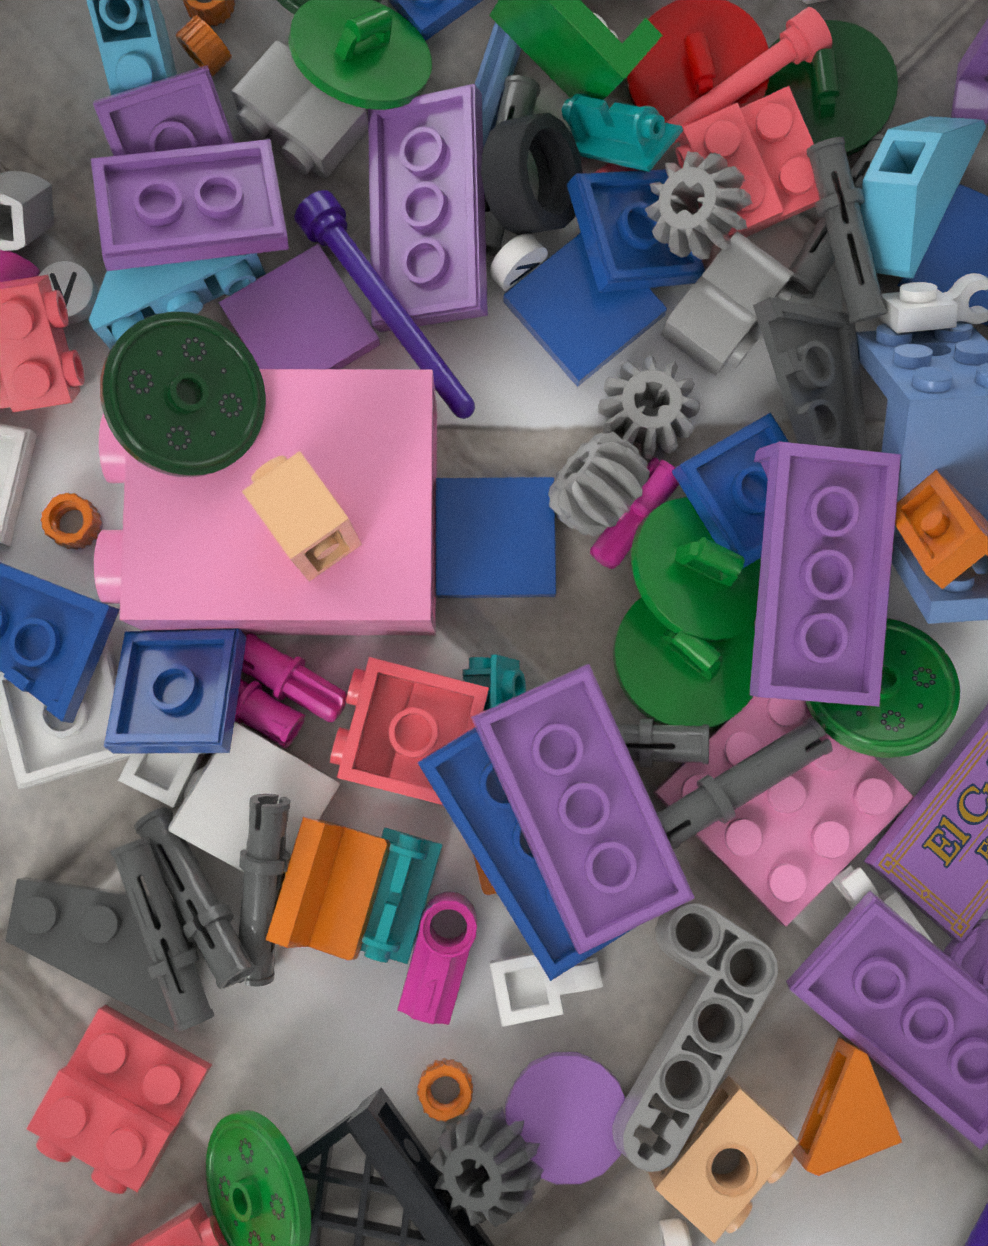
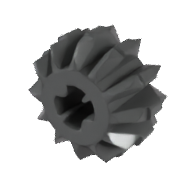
(487, 1166)

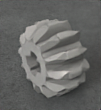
(712, 185)
(664, 391)
(598, 484)

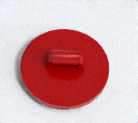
(697, 52)

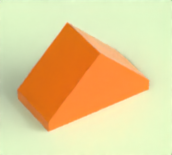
(846, 1115)

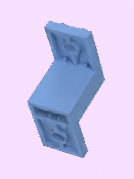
(941, 424)

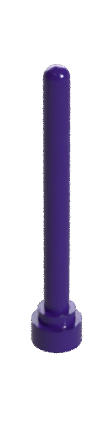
(324, 222)

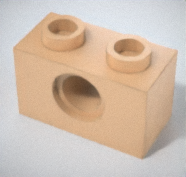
(301, 514)
(724, 1200)

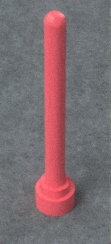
(799, 42)

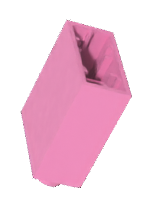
(206, 560)

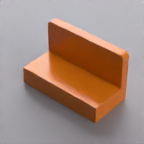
(941, 529)
(329, 889)

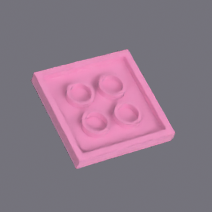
(804, 827)

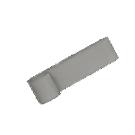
(683, 1040)

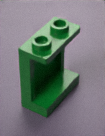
(574, 43)

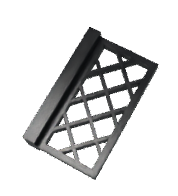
(404, 1173)

